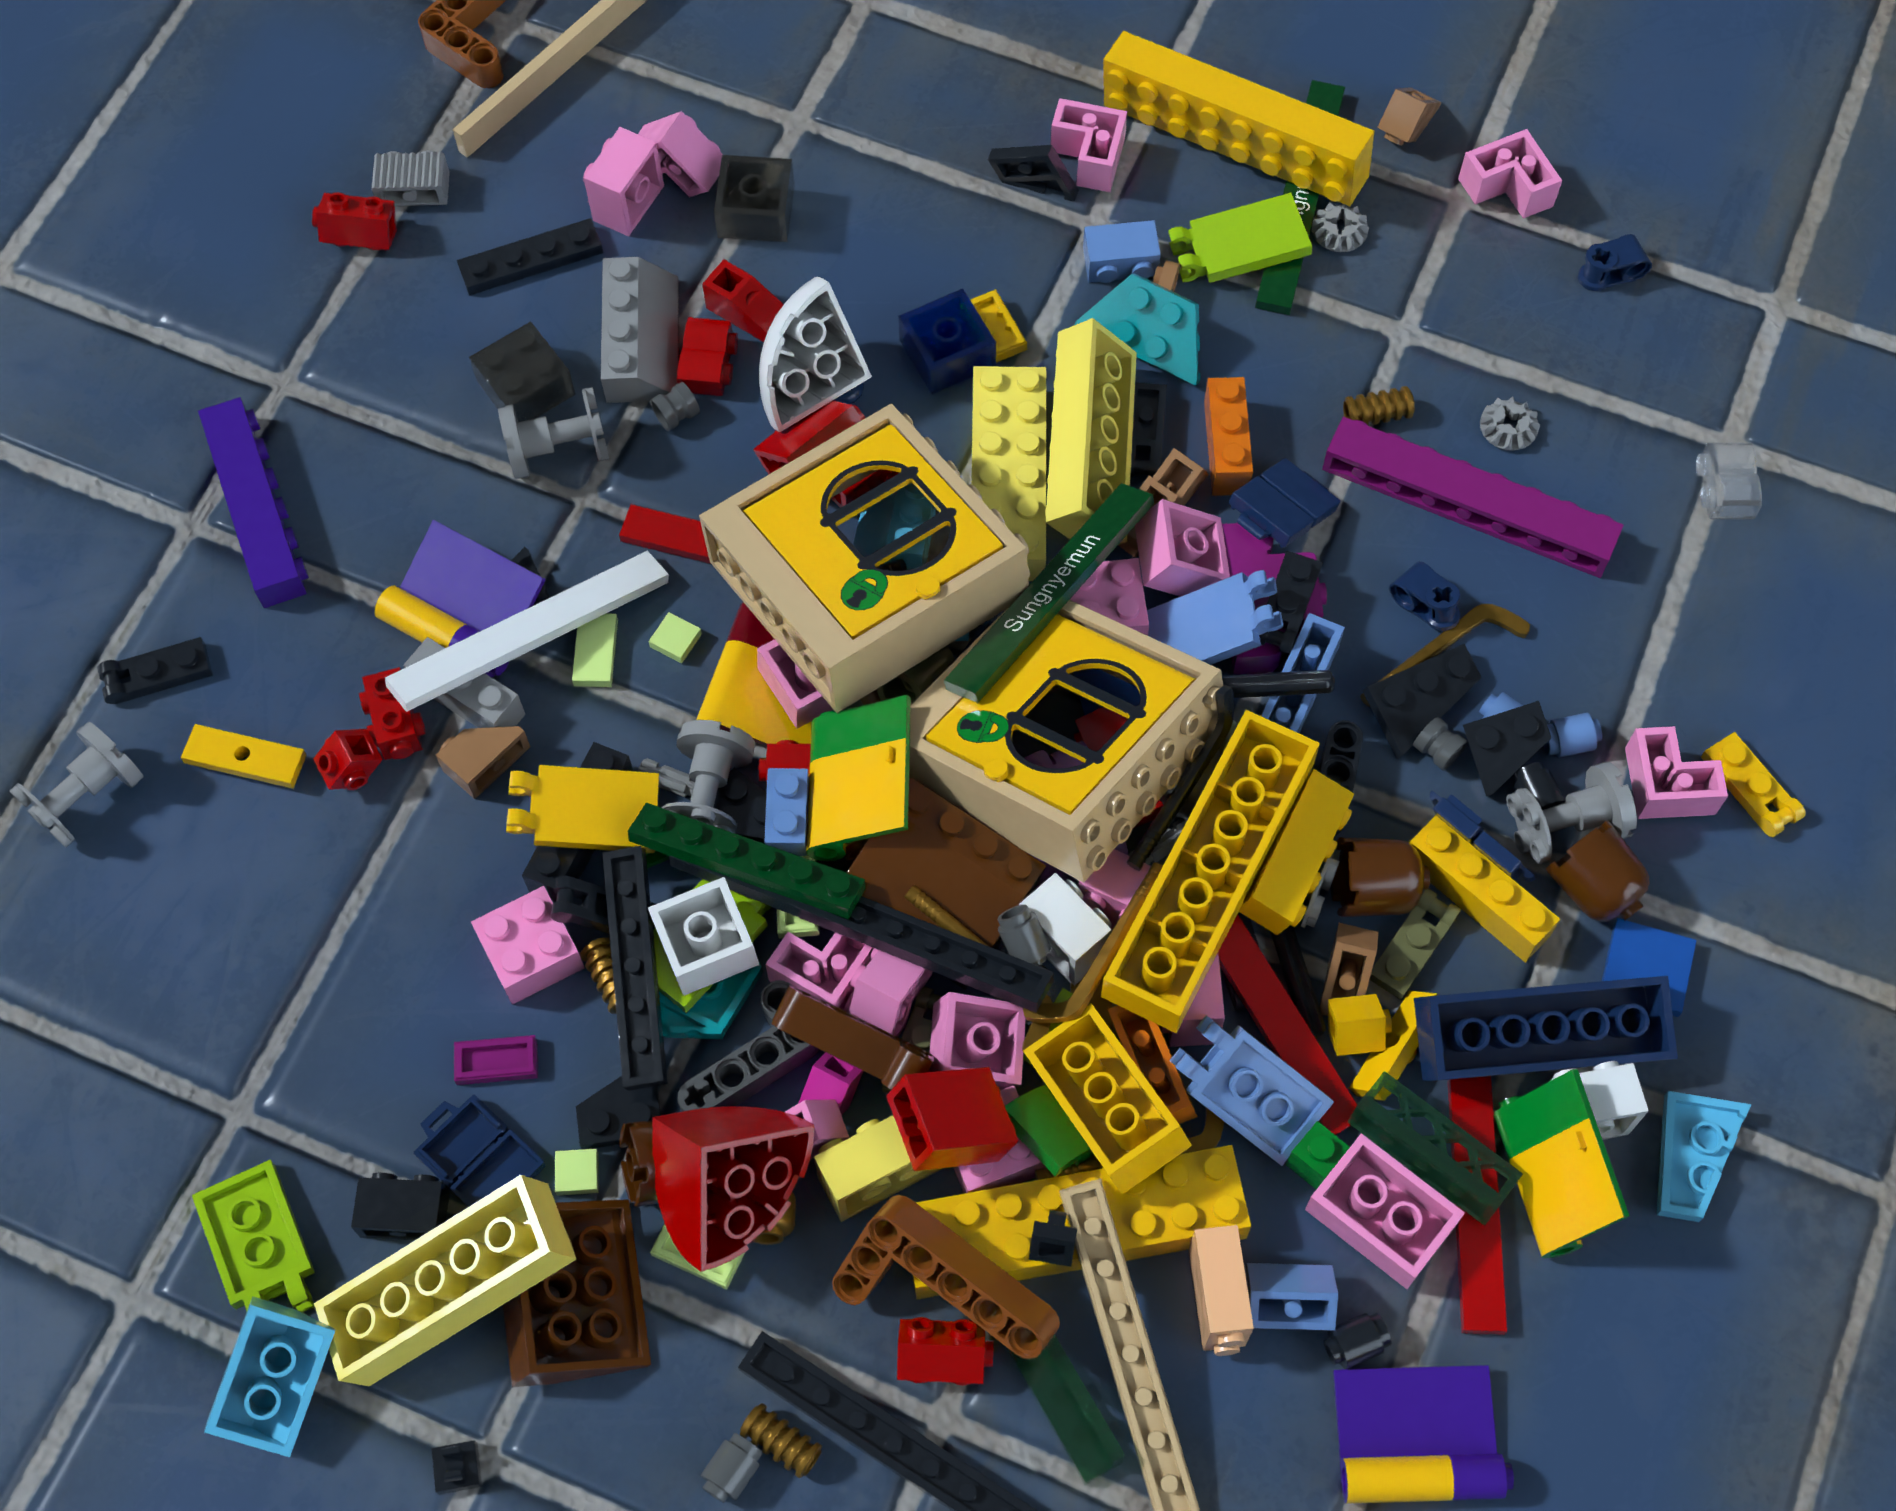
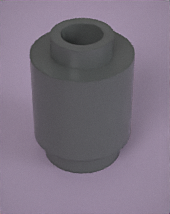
(1023, 935)
(731, 1468)

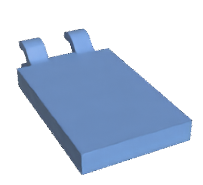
(1217, 618)
(1253, 1090)

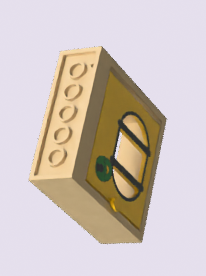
(828, 602)
(1079, 811)

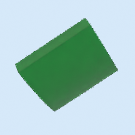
(1047, 1130)

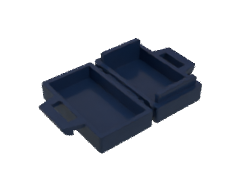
(1282, 503)
(1467, 825)
(474, 1151)

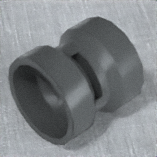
(675, 406)
(1440, 743)

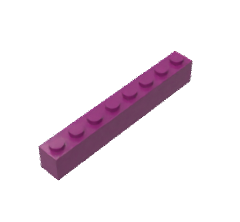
(1472, 496)

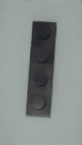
(530, 256)

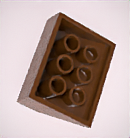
(951, 861)
(589, 1312)

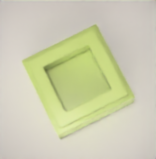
(675, 637)
(576, 1172)

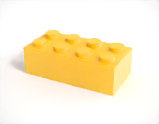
(1107, 1099)

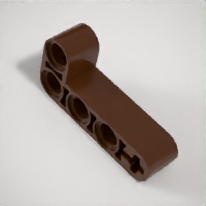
(849, 1037)

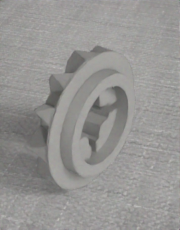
(1326, 232)
(1505, 435)

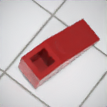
(740, 299)

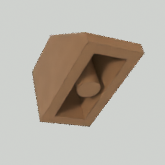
(1407, 115)
(481, 755)
(1349, 964)

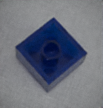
(946, 340)

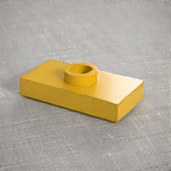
(1000, 324)

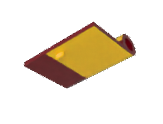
(741, 694)

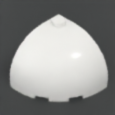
(808, 356)

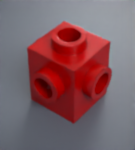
(347, 759)

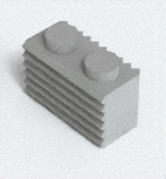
(411, 178)

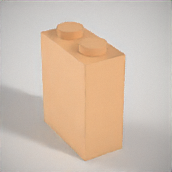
(1220, 1289)

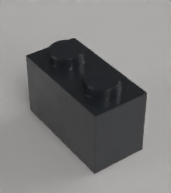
(398, 1207)

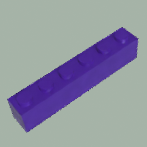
(252, 502)

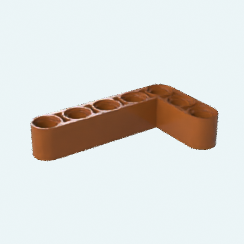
(450, 37)
(950, 1268)

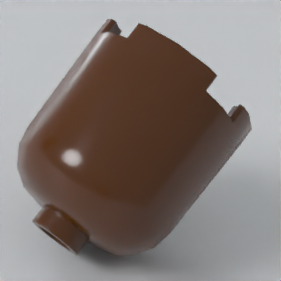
(1602, 875)
(1378, 877)

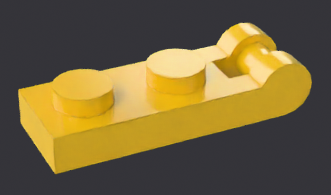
(1754, 785)

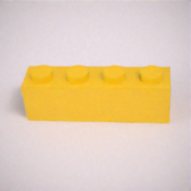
(1298, 853)
(1484, 890)

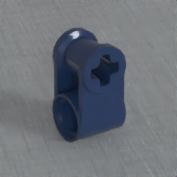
(1614, 263)
(1427, 596)

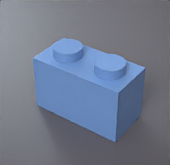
(1121, 250)
(787, 809)
(1292, 1296)

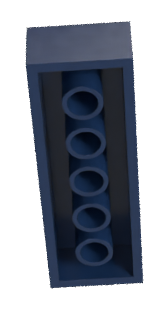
(1545, 1028)

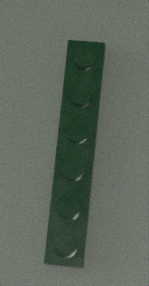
(747, 860)

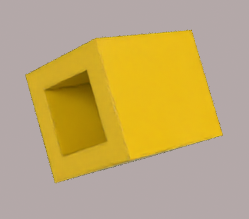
(1358, 1024)

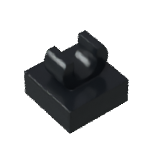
(1053, 1240)
(456, 1467)

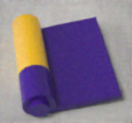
(456, 590)
(1418, 1435)

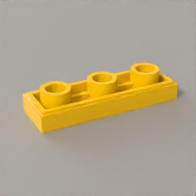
(225, 750)
(1400, 1049)

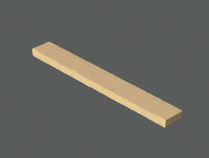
(541, 73)
(1128, 1348)

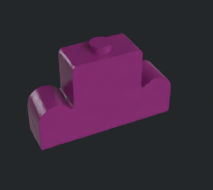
(1250, 555)

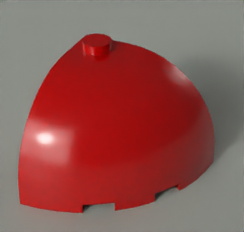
(726, 1176)

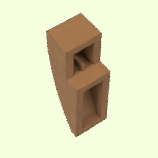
(1174, 482)

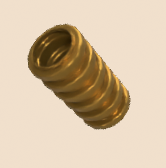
(1380, 406)
(600, 964)
(780, 1440)

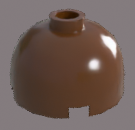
(639, 1166)

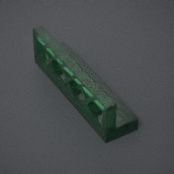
(1425, 1158)
(1070, 1411)

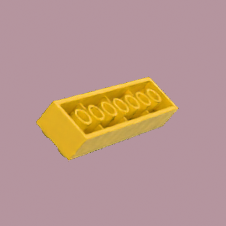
(1238, 118)
(1209, 871)
(1150, 1218)

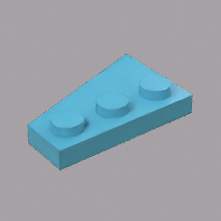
(1694, 1149)

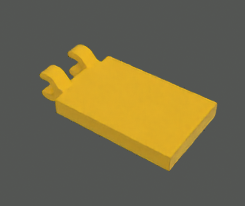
(581, 806)

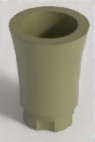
(918, 678)

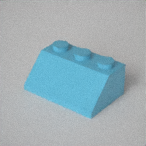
(891, 520)
(270, 1377)

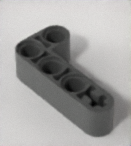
(745, 1063)

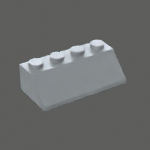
(638, 330)

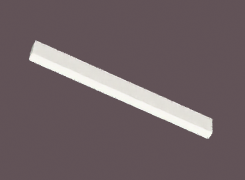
(525, 631)

